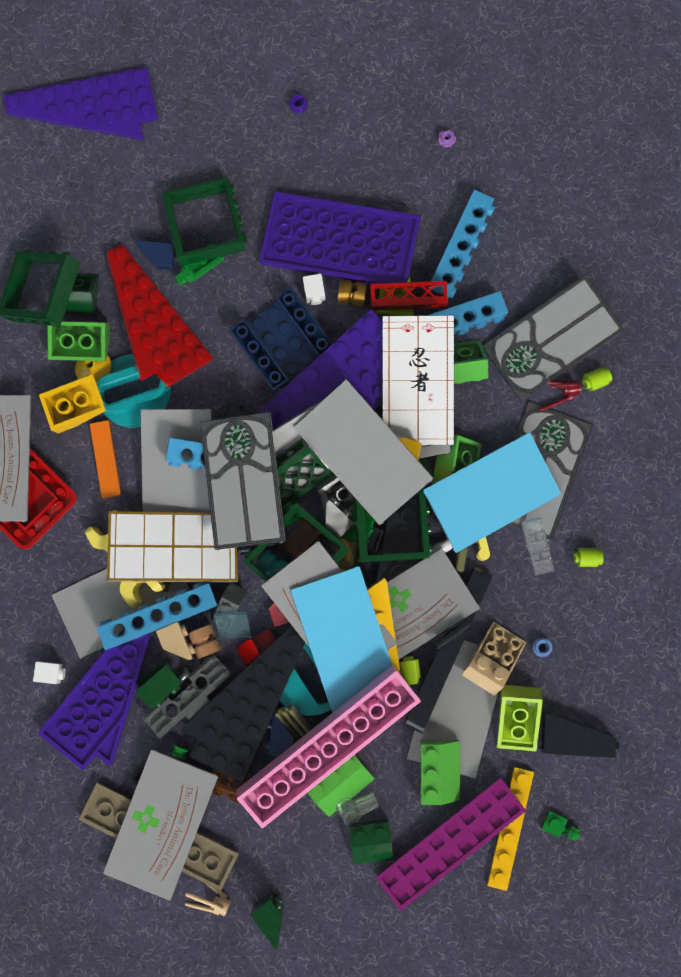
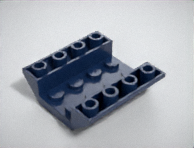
(282, 339)

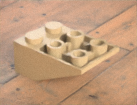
(494, 659)

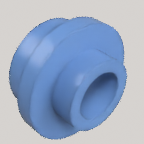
(546, 642)

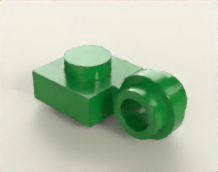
(556, 824)

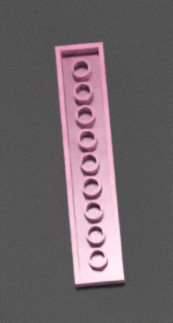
(327, 746)

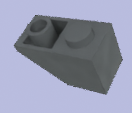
(333, 517)
(231, 600)

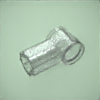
(351, 810)

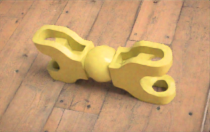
(128, 590)

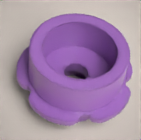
(446, 143)

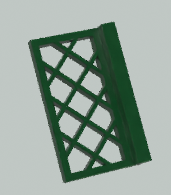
(293, 458)

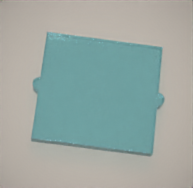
(232, 625)

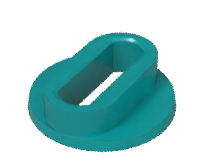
(128, 411)
(300, 696)

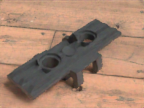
(191, 699)

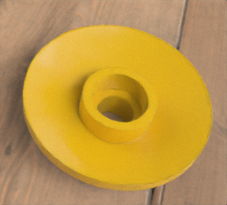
(99, 368)

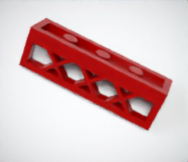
(412, 302)

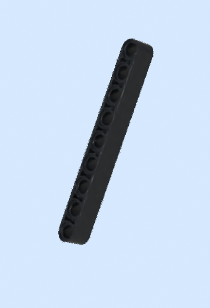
(444, 660)

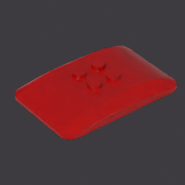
(47, 503)

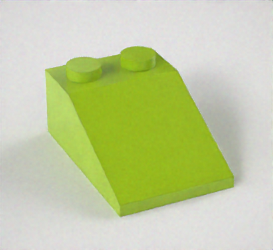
(519, 717)

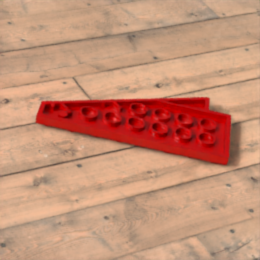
(154, 329)

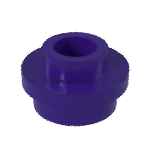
(298, 98)

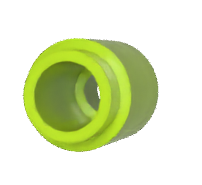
(596, 379)
(588, 557)
(410, 670)

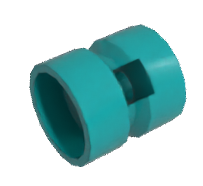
(270, 564)

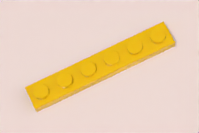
(509, 836)

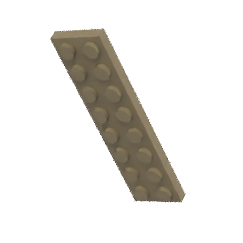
(206, 860)

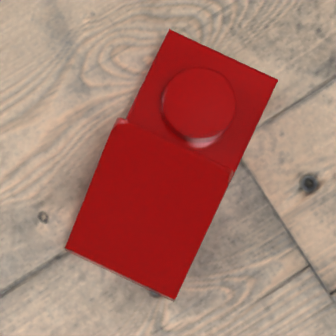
(255, 647)

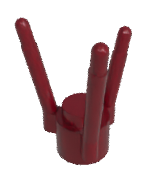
(568, 388)

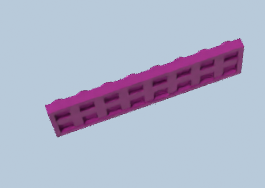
(450, 844)

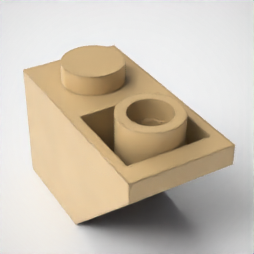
(174, 640)

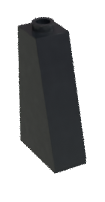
(573, 739)

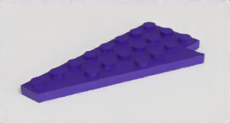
(100, 104)
(98, 706)

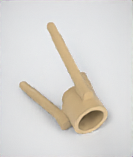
(218, 906)

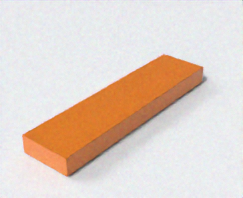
(105, 459)

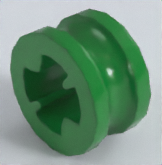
(179, 751)

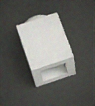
(314, 289)
(49, 672)

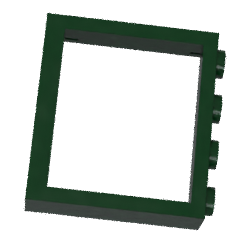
(197, 192)
(59, 294)
(290, 511)
(361, 538)

